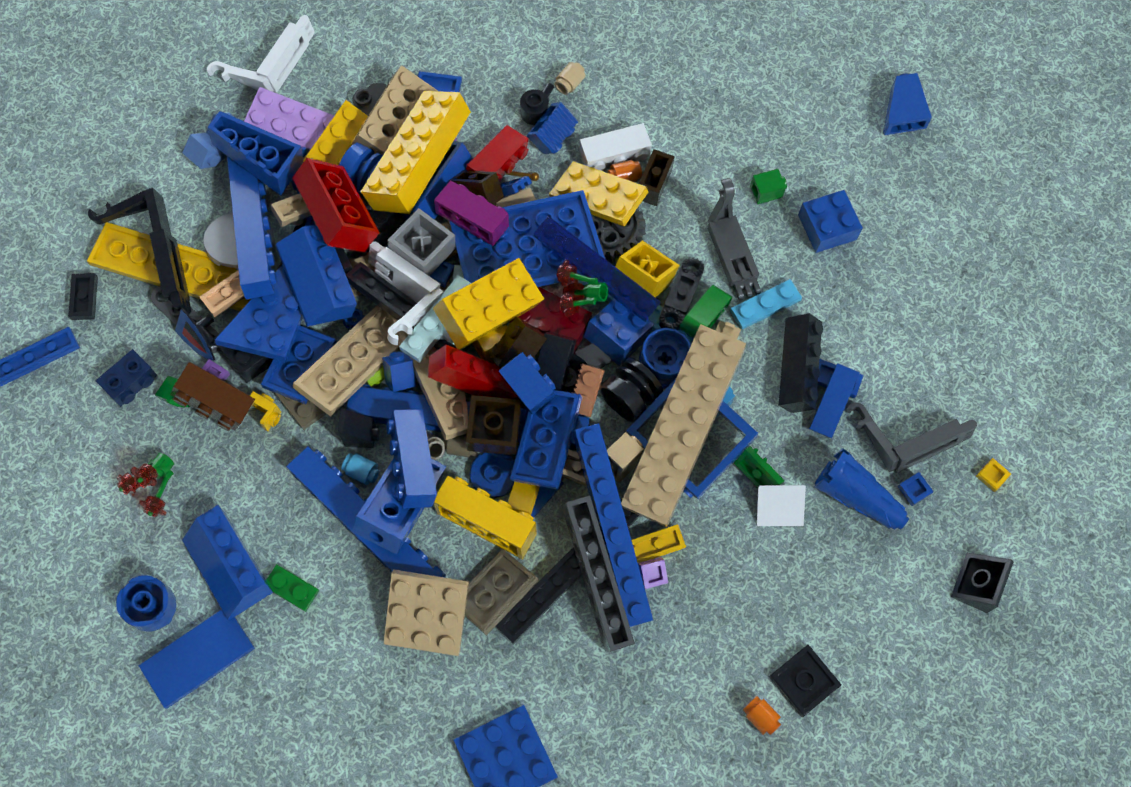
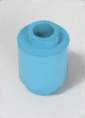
(360, 468)

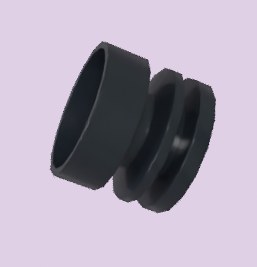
(630, 389)

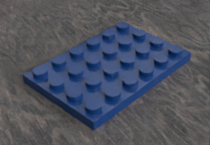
(481, 258)

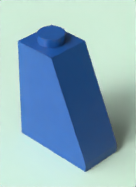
(906, 106)

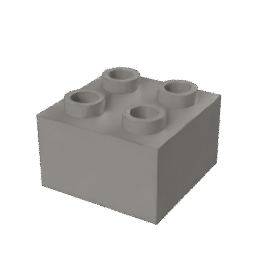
(423, 242)

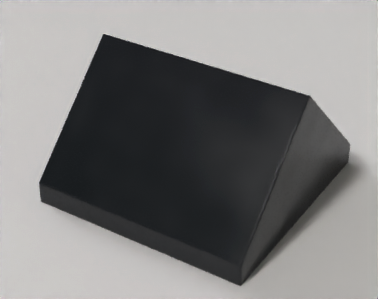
(982, 581)

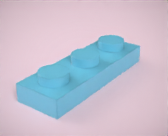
(765, 304)

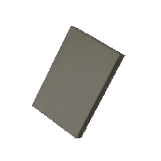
(497, 591)

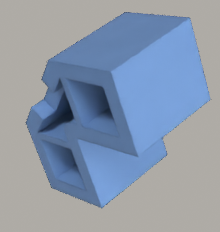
(201, 151)

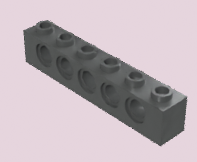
(597, 574)

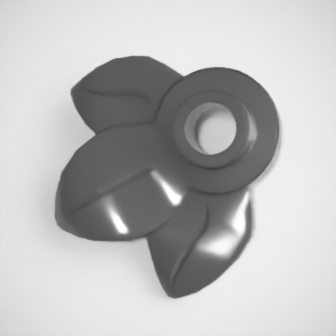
(372, 95)

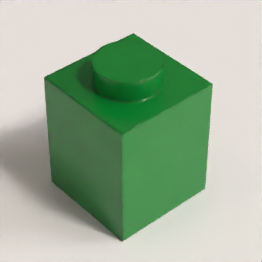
(768, 186)

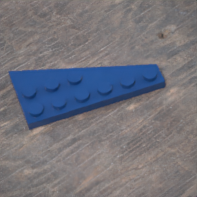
(266, 323)

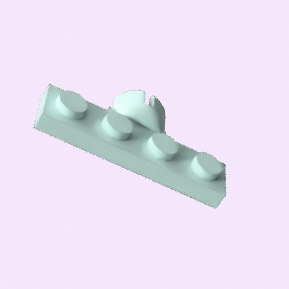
(430, 328)

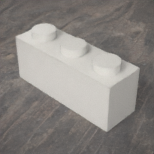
(616, 147)

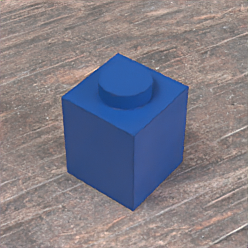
(398, 371)

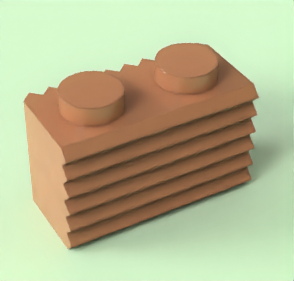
(588, 385)

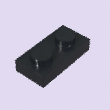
(83, 296)

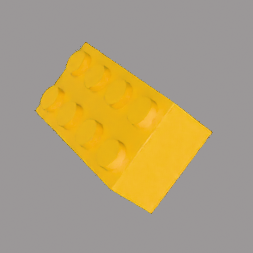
(488, 303)
(485, 516)

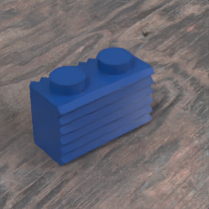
(552, 129)

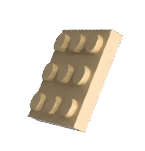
(426, 612)

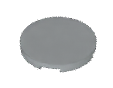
(221, 242)

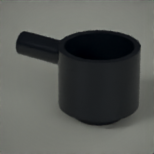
(535, 104)

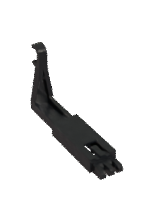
(163, 243)

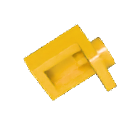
(272, 412)

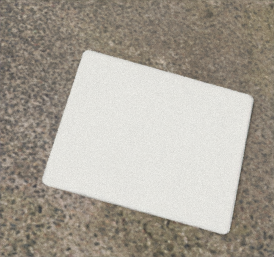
(781, 505)

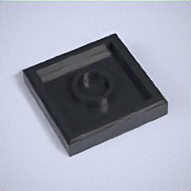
(805, 680)

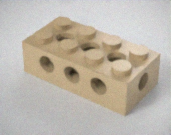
(390, 104)

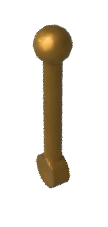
(534, 176)

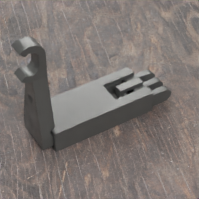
(731, 244)
(916, 449)

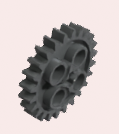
(623, 237)

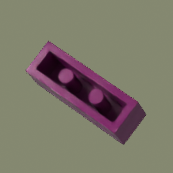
(472, 212)

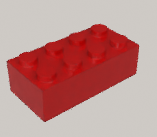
(335, 205)

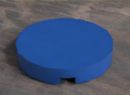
(492, 474)

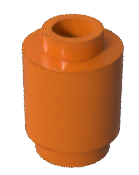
(627, 170)
(762, 716)

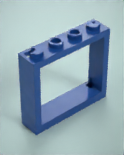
(727, 413)

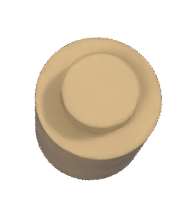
(569, 78)

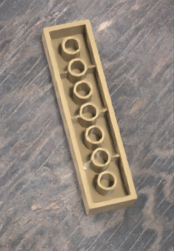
(683, 425)

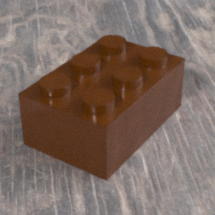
(211, 397)

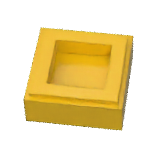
(993, 475)

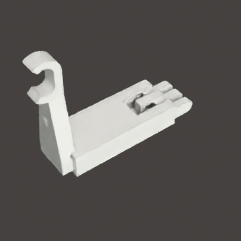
(277, 63)
(408, 280)

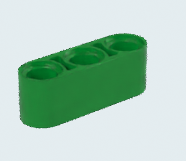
(706, 310)

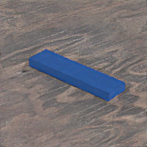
(37, 355)

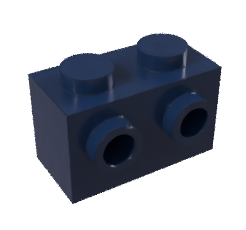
(126, 378)

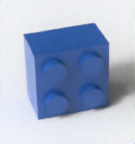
(830, 221)
(617, 331)
(527, 382)

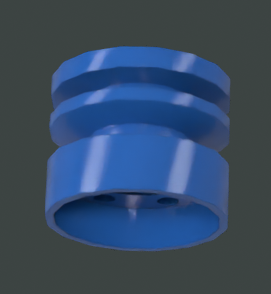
(359, 164)
(664, 345)

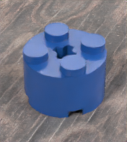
(136, 594)

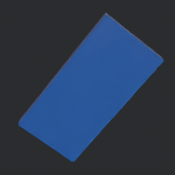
(546, 441)
(196, 658)

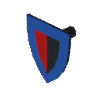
(196, 334)

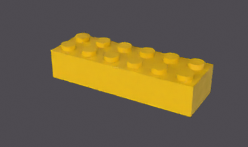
(416, 152)

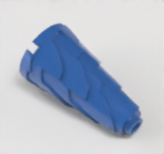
(857, 488)

